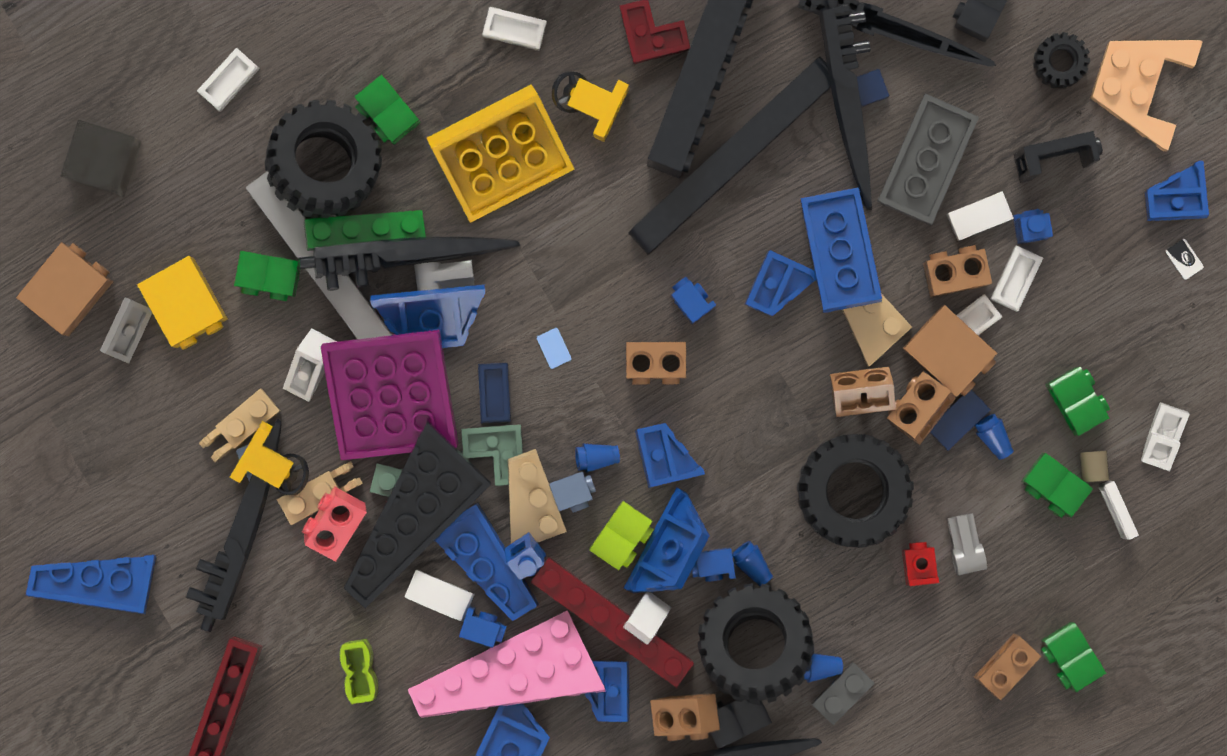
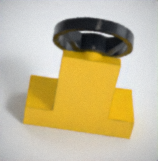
(591, 100)
(270, 465)

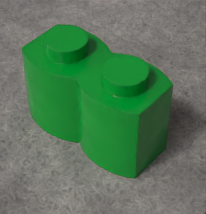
(387, 110)
(267, 274)
(1078, 401)
(1056, 485)
(1073, 657)

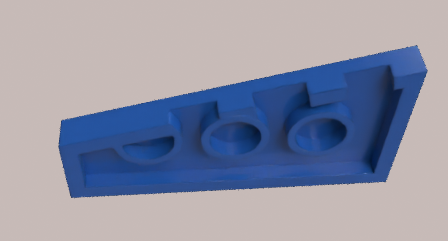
(482, 556)
(107, 584)

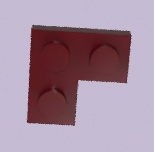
(648, 41)

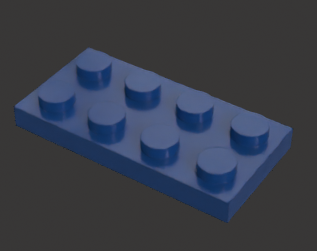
(841, 250)

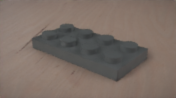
(927, 159)

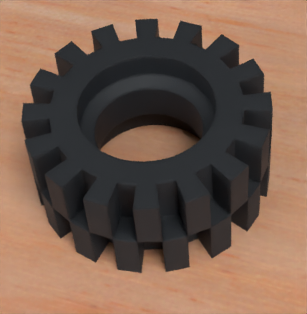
(1074, 48)

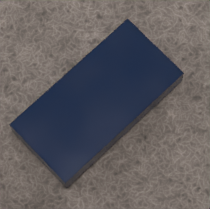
(494, 392)
(959, 419)

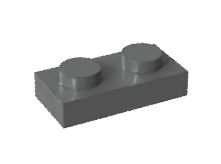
(843, 693)

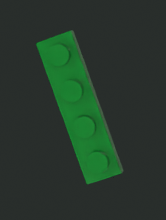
(363, 228)

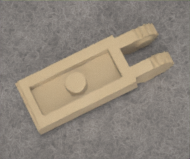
(242, 423)
(306, 502)

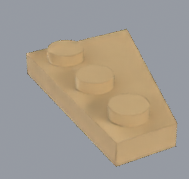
(876, 328)
(531, 500)

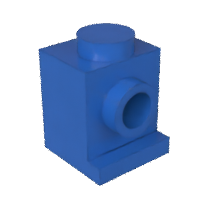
(1032, 226)
(691, 300)
(528, 560)
(713, 564)
(482, 628)

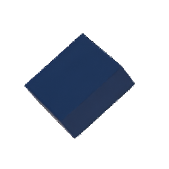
(871, 88)

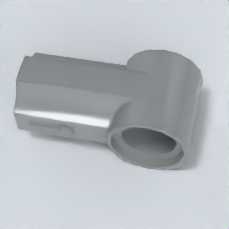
(447, 275)
(967, 553)

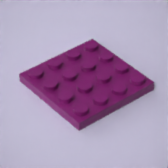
(387, 392)

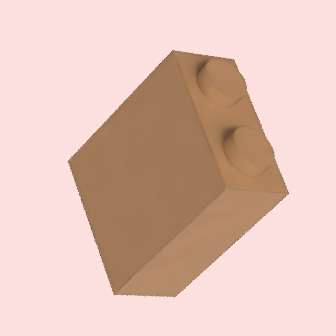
(65, 288)
(950, 351)

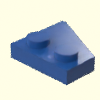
(1179, 196)
(664, 456)
(614, 703)

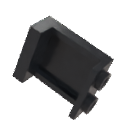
(1028, 157)

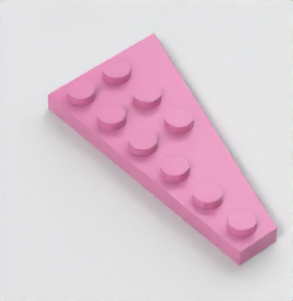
(523, 669)

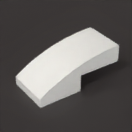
(1164, 436)
(439, 595)
(647, 617)

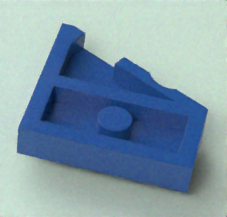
(778, 283)

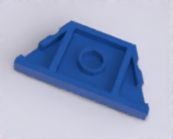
(429, 310)
(671, 548)
(513, 734)

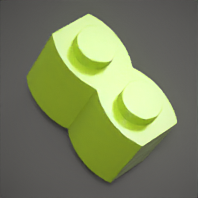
(621, 536)
(361, 680)

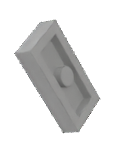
(126, 330)

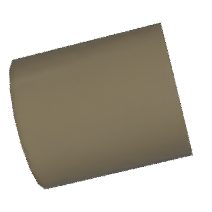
(1094, 466)

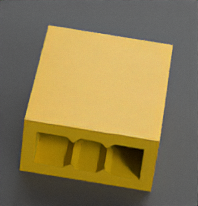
(183, 303)

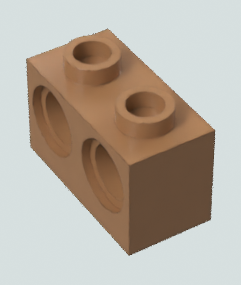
(958, 279)
(655, 353)
(862, 391)
(927, 411)
(1007, 666)
(685, 716)

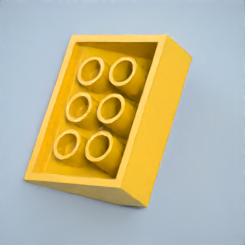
(500, 153)

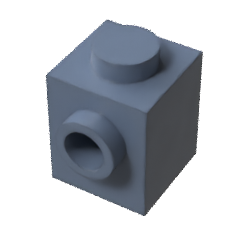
(573, 492)

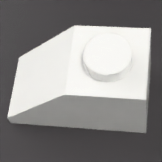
(307, 366)

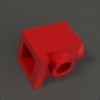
(917, 576)

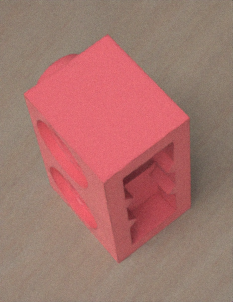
(340, 526)

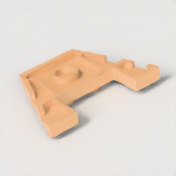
(1130, 78)

